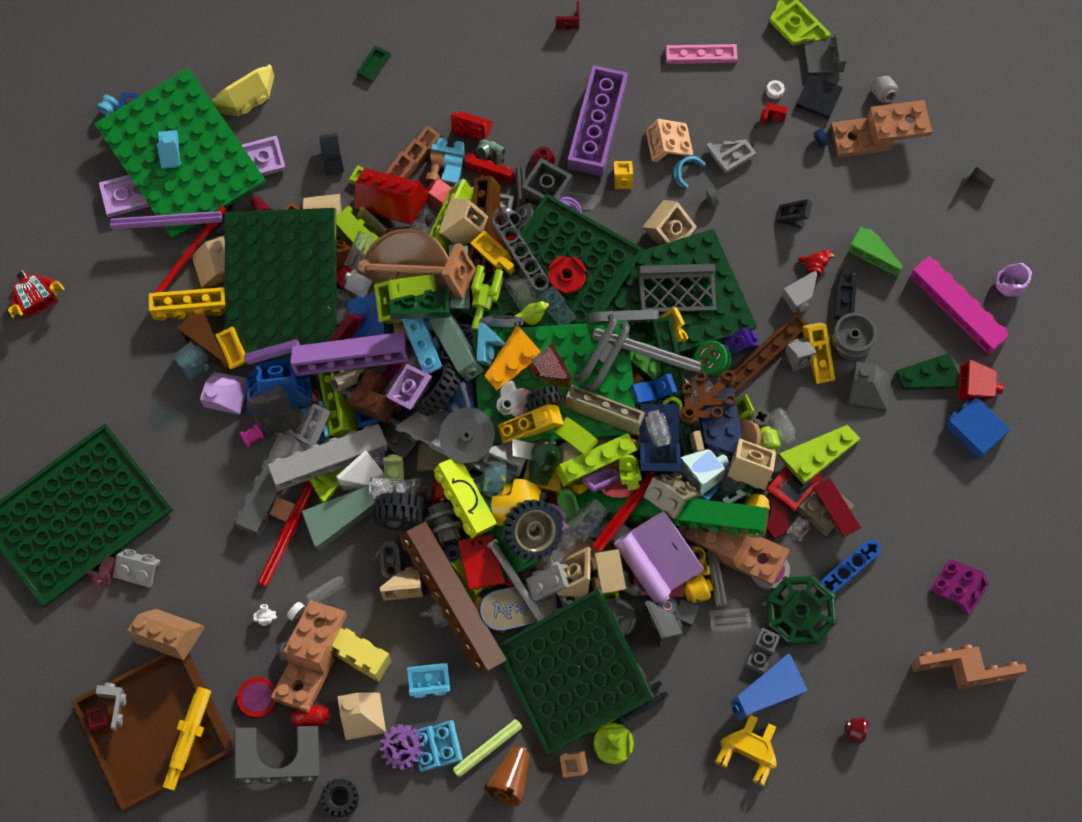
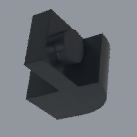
(331, 153)

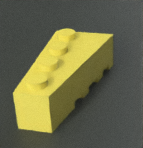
(359, 653)

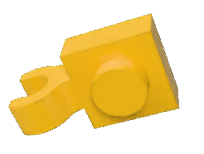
(677, 323)

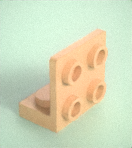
(668, 137)

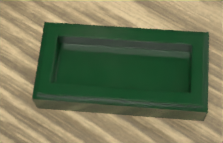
(373, 64)

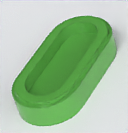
(567, 502)

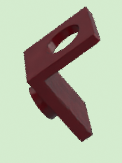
(569, 22)

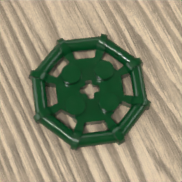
(789, 611)

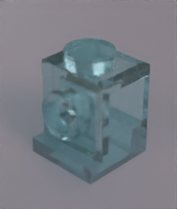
(495, 477)

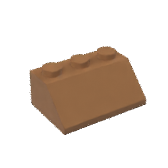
(165, 633)

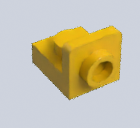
(623, 174)

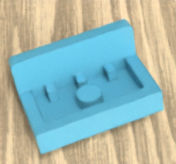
(428, 680)

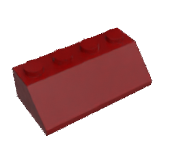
(389, 195)

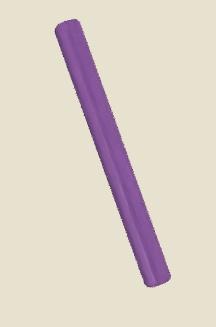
(166, 220)

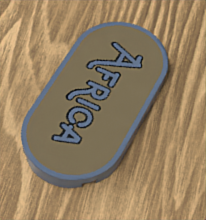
(508, 610)

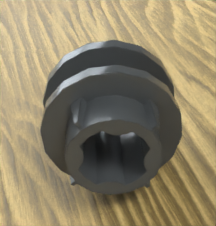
(443, 524)

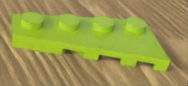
(815, 455)

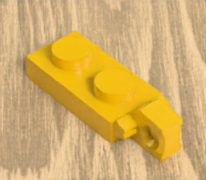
(493, 252)

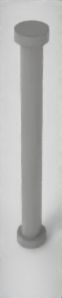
(515, 579)

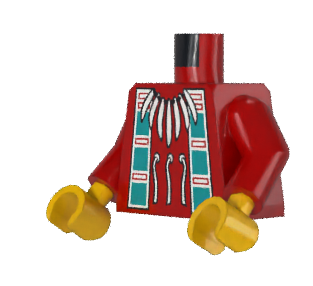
(33, 294)

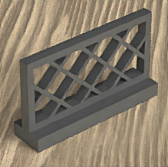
(677, 272)

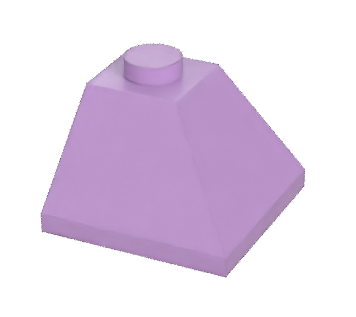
(410, 387)
(224, 393)

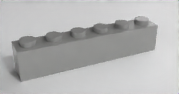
(326, 457)

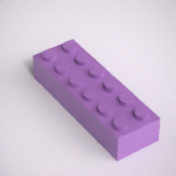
(597, 121)

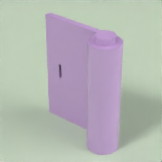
(655, 559)

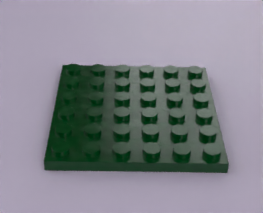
(574, 672)

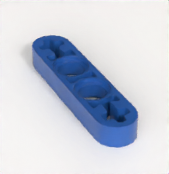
(850, 568)

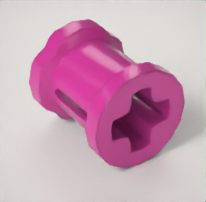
(252, 435)

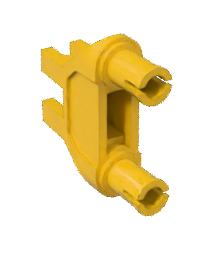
(752, 747)

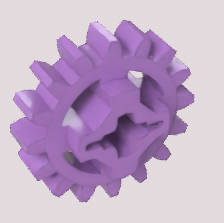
(404, 738)

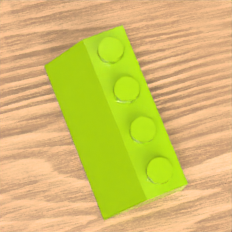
(460, 191)

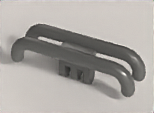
(604, 353)

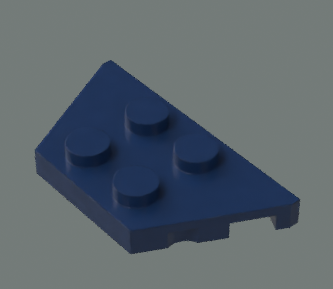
(724, 432)

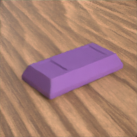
(602, 479)

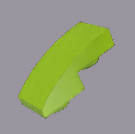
(576, 436)

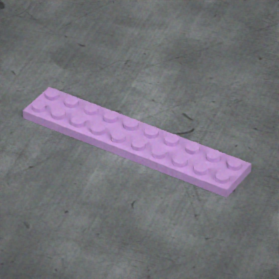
(123, 196)

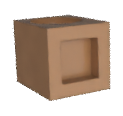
(573, 763)

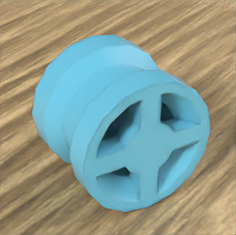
(107, 105)

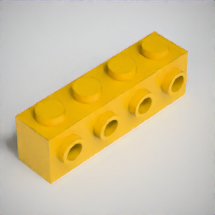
(181, 303)

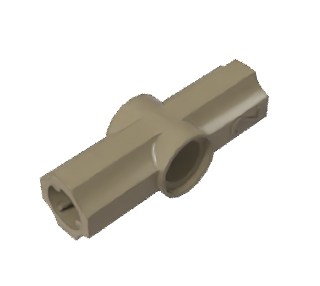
(353, 376)

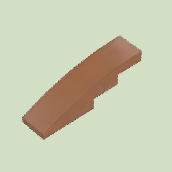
(414, 154)

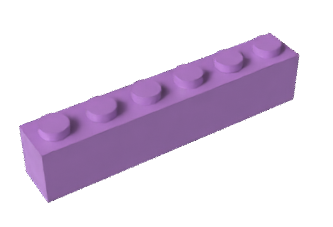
(350, 354)

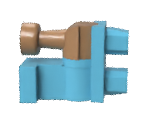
(448, 158)

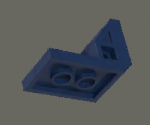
(663, 457)

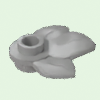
(514, 397)

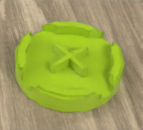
(613, 744)

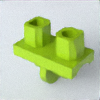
(630, 471)

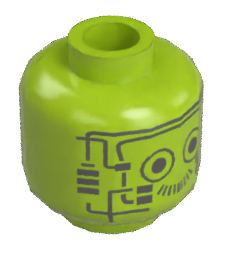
(769, 439)

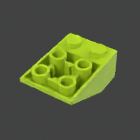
(398, 288)

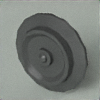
(466, 435)

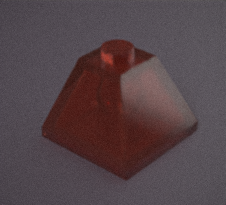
(551, 368)

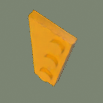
(511, 359)

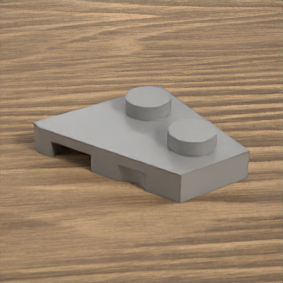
(731, 154)
(312, 425)

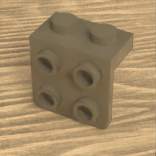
(670, 492)

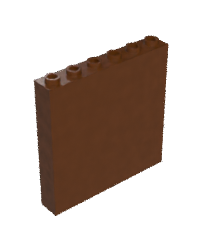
(142, 748)

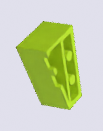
(348, 226)

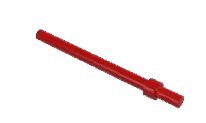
(188, 253)

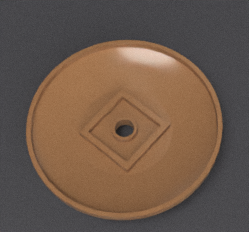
(405, 248)

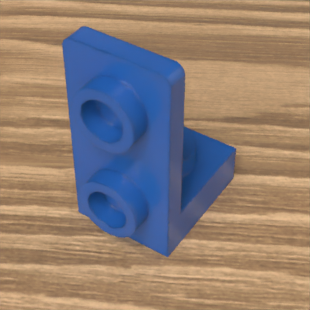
(654, 389)

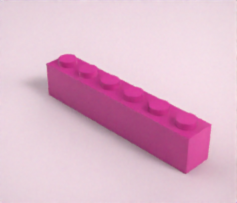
(959, 305)

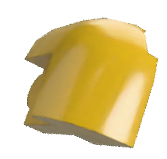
(511, 495)

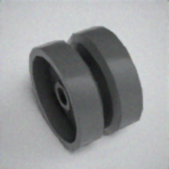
(853, 336)

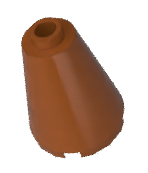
(510, 777)

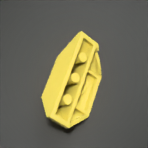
(245, 93)

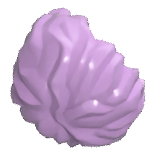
(1013, 279)

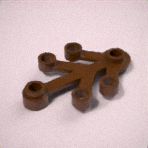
(706, 399)

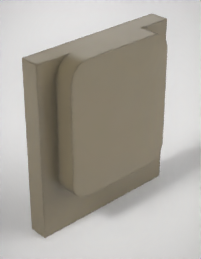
(428, 458)

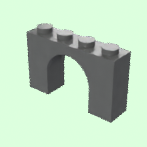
(250, 768)

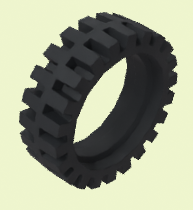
(441, 388)

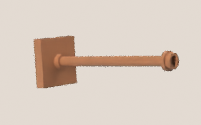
(456, 272)

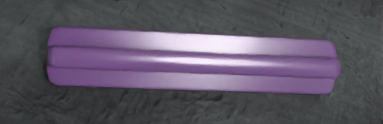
(270, 352)

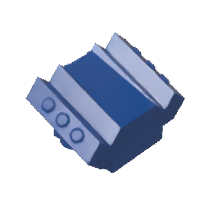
(279, 372)

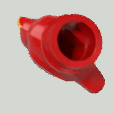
(816, 261)

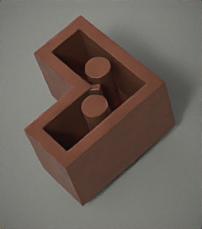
(368, 397)

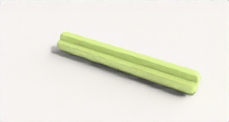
(487, 748)

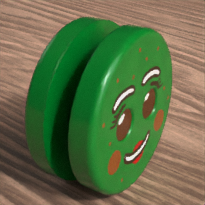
(713, 358)

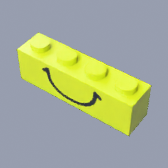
(465, 498)

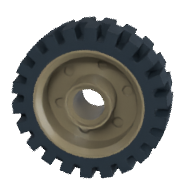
(547, 532)

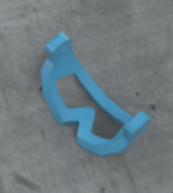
(677, 169)

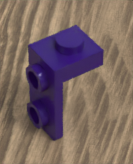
(741, 340)

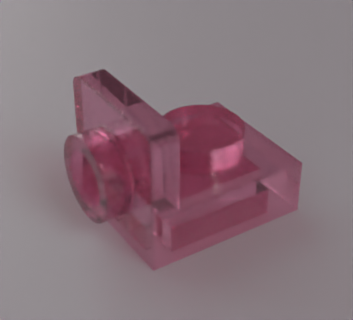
(106, 571)

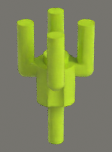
(484, 293)

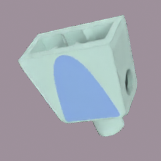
(703, 469)

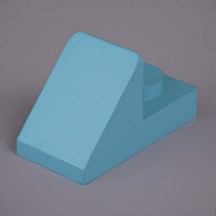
(168, 149)
(486, 341)

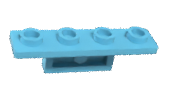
(424, 343)

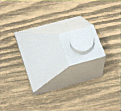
(359, 473)

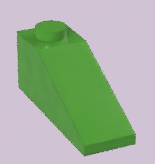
(873, 250)

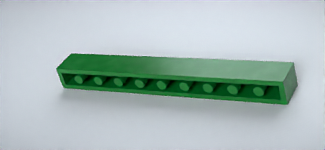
(695, 514)

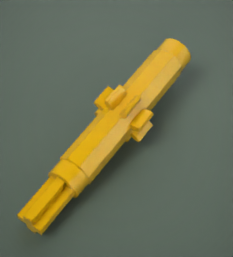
(189, 730)

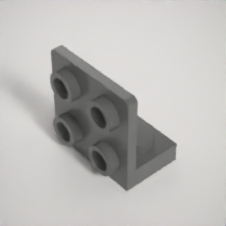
(826, 55)

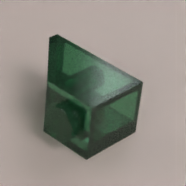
(544, 460)

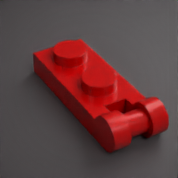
(487, 167)

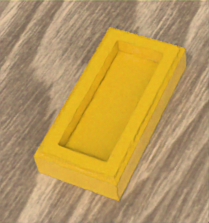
(231, 348)

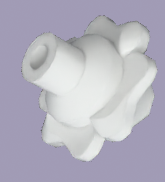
(264, 615)

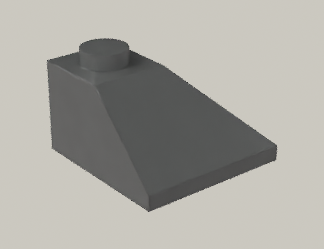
(869, 387)
(662, 623)

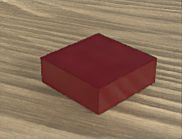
(98, 718)

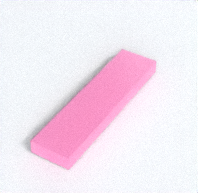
(701, 54)

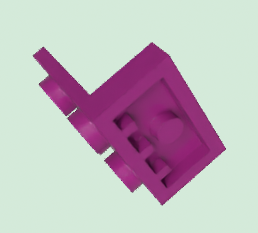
(961, 585)

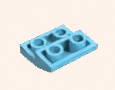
(440, 746)

